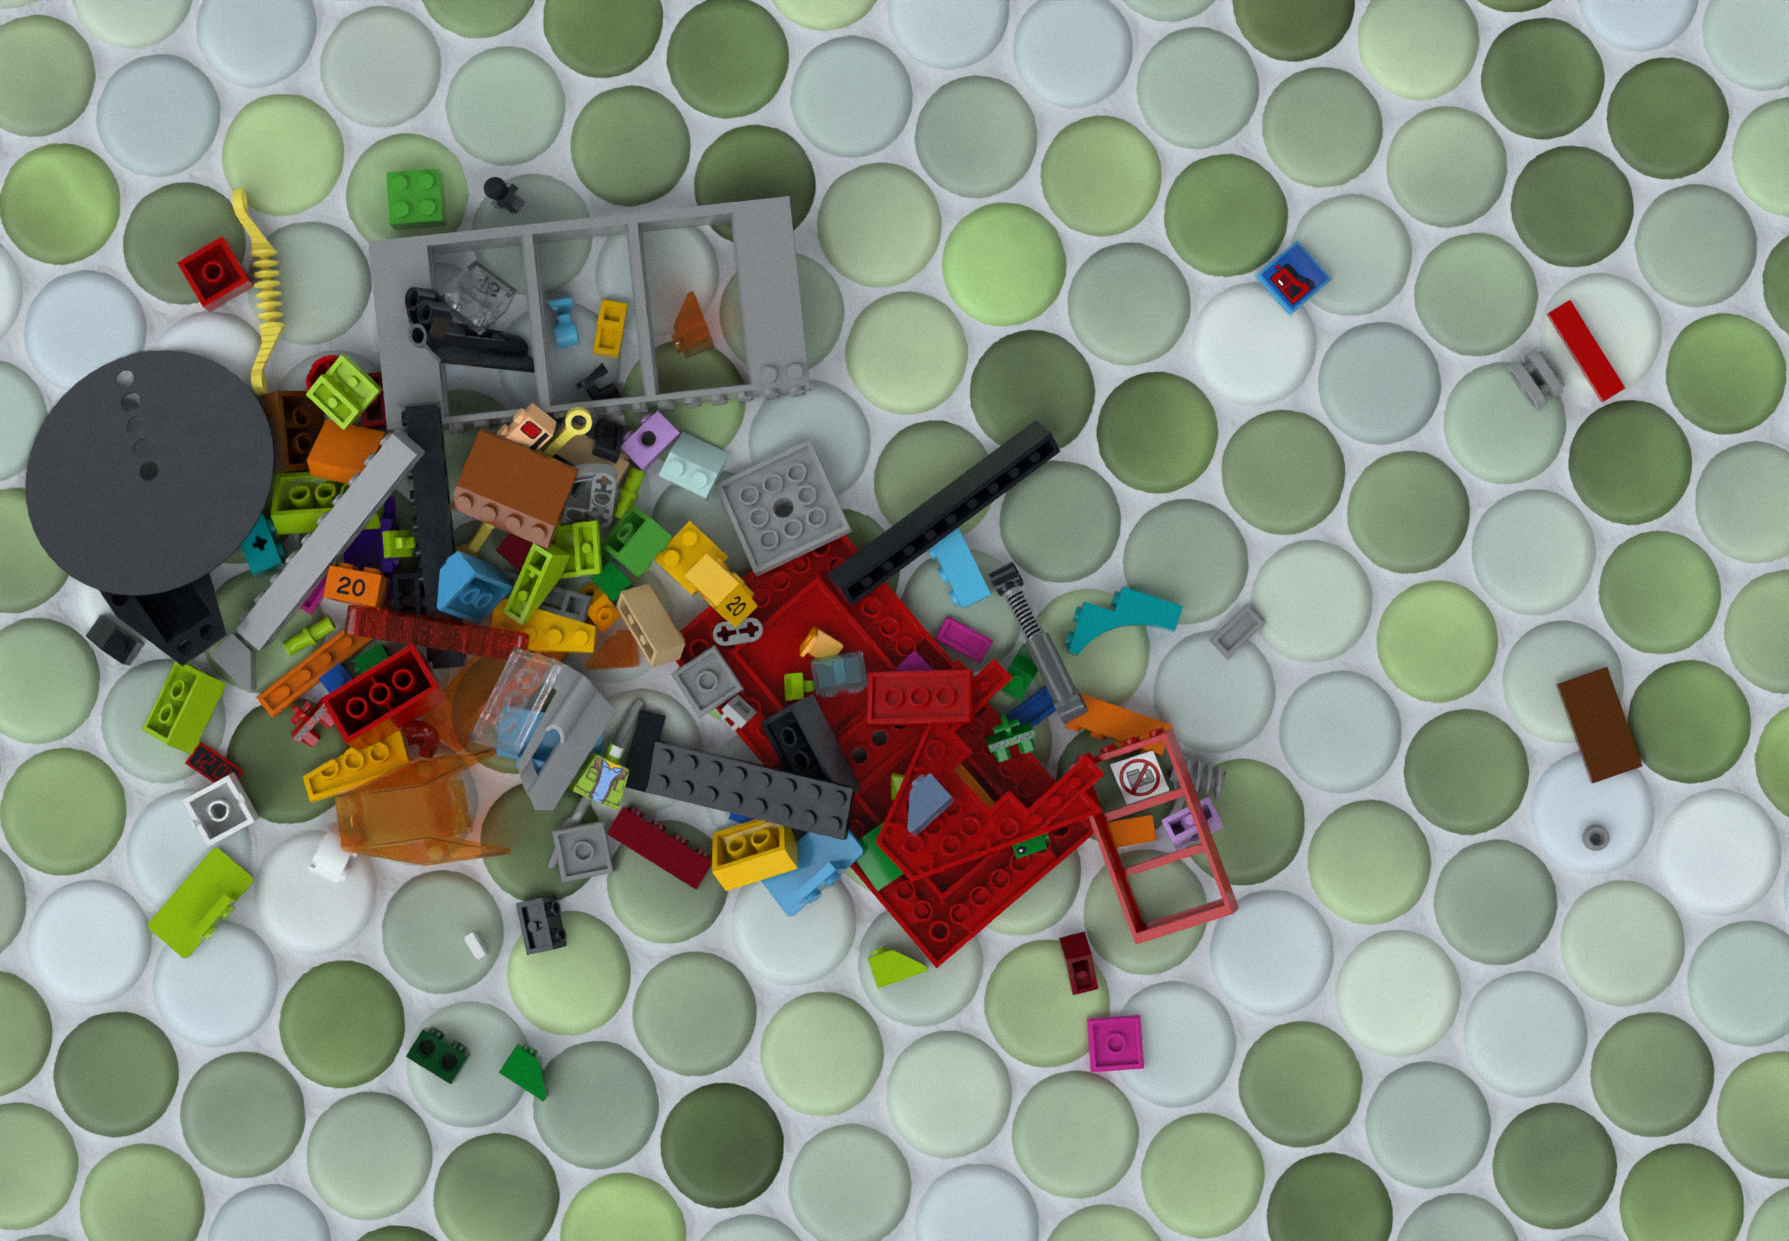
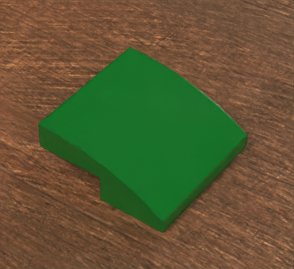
(875, 863)

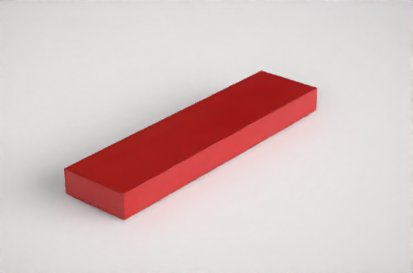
(1585, 351)

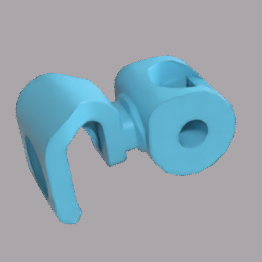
(566, 330)

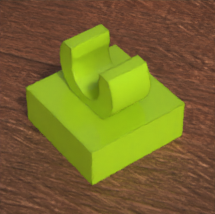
(398, 544)
(796, 686)

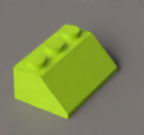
(184, 707)

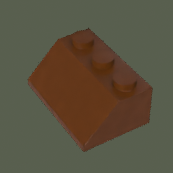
(294, 428)

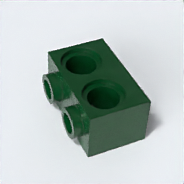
(435, 1062)

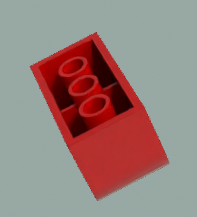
(385, 698)

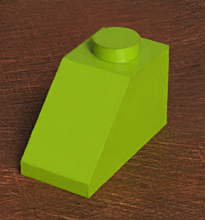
(893, 966)

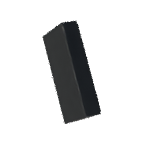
(607, 440)

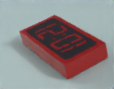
(212, 764)

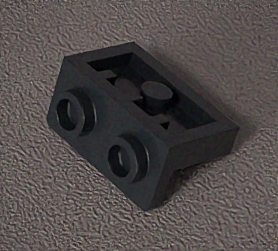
(541, 924)

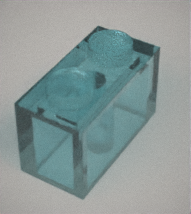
(839, 673)

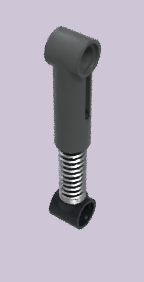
(1040, 646)

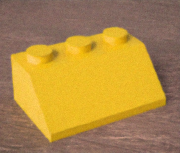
(752, 853)

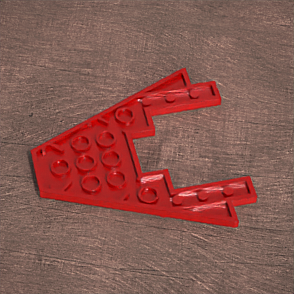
(968, 825)

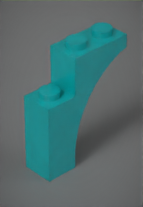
(1129, 610)

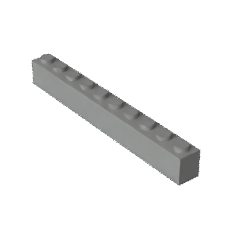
(330, 539)

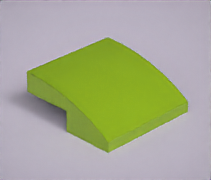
(344, 391)
(583, 544)

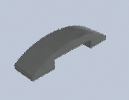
(561, 601)

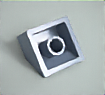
(926, 803)

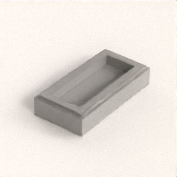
(1237, 631)

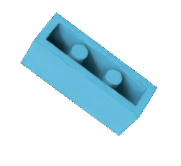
(959, 570)

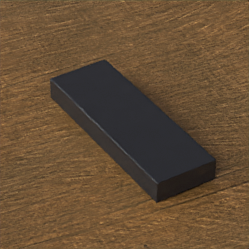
(639, 760)

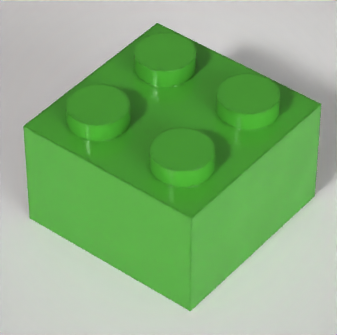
(416, 199)
(636, 540)

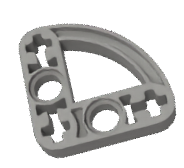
(590, 508)

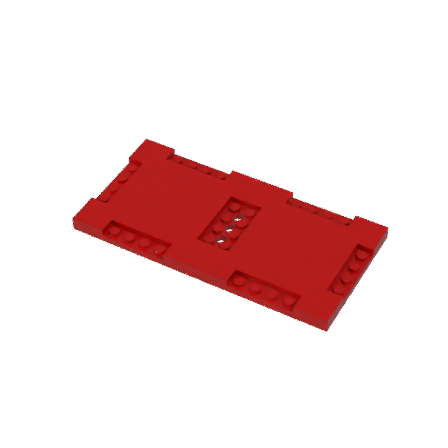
(792, 599)

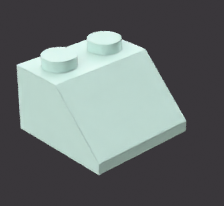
(694, 465)

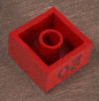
(215, 274)

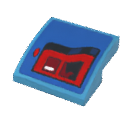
(1293, 277)

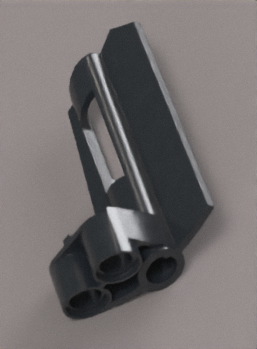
(448, 340)

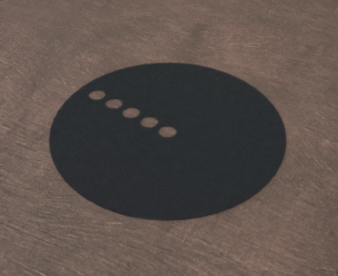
(161, 532)

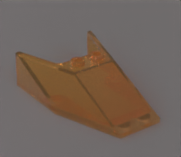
(409, 814)

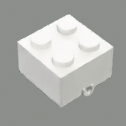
(220, 809)

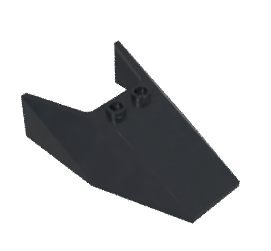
(175, 621)

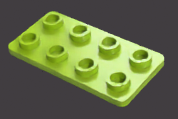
(201, 903)

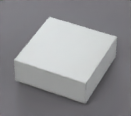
(476, 945)

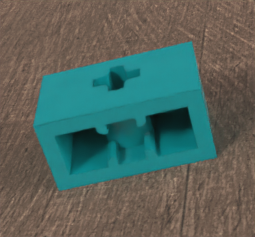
(265, 560)

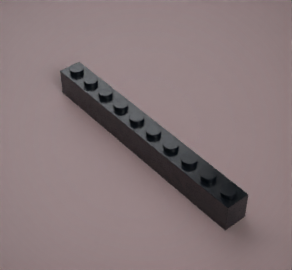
(943, 513)
(433, 514)

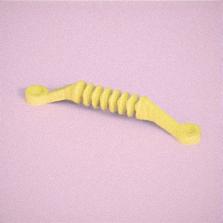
(271, 328)
(549, 449)

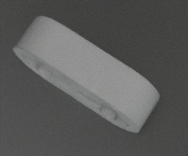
(739, 638)

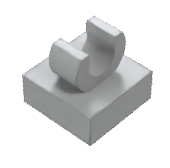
(738, 712)

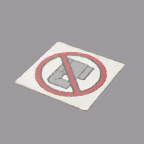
(1139, 777)

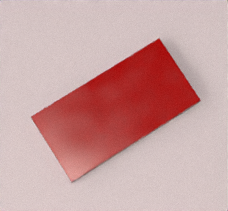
(920, 697)

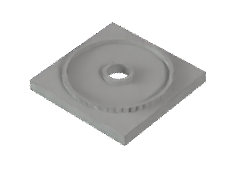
(756, 493)

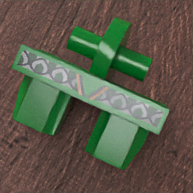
(1009, 734)

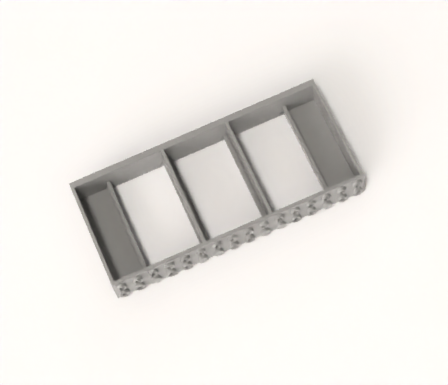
(766, 293)

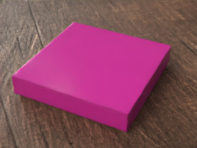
(1115, 1043)

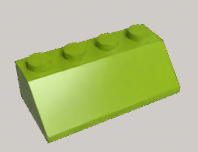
(303, 499)

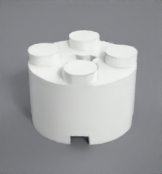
(330, 860)

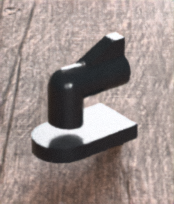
(607, 392)

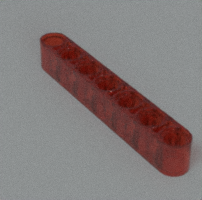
(433, 632)

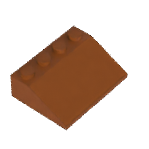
(514, 488)

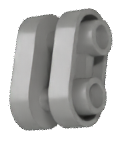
(1550, 382)

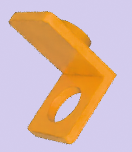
(601, 609)
(820, 644)

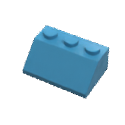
(471, 587)

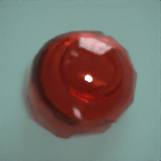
(423, 735)

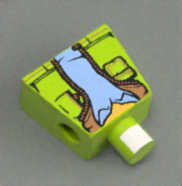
(602, 777)

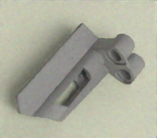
(580, 718)

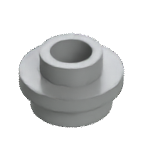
(1603, 837)

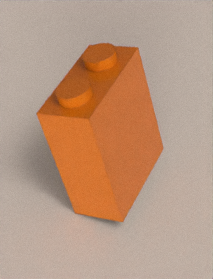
(341, 452)

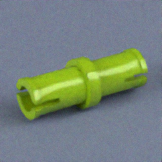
(629, 492)
(309, 635)

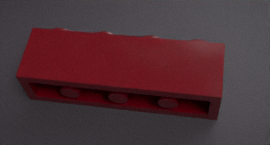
(660, 847)

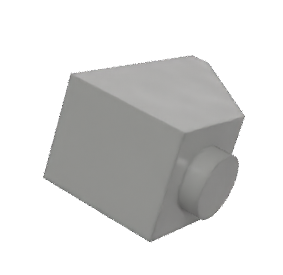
(237, 660)

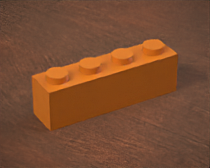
(1117, 724)

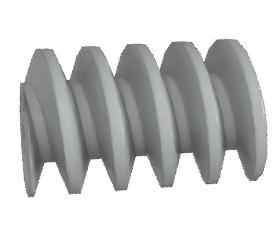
(1202, 778)

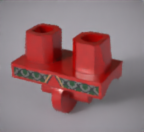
(304, 731)

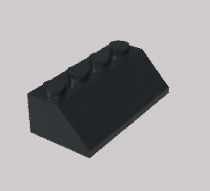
(808, 744)

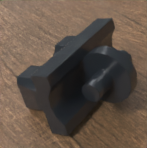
(503, 195)

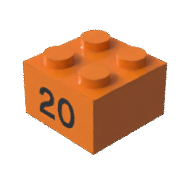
(356, 587)

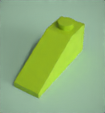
(536, 580)

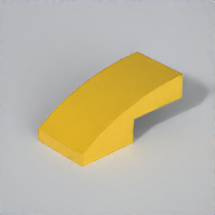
(610, 329)

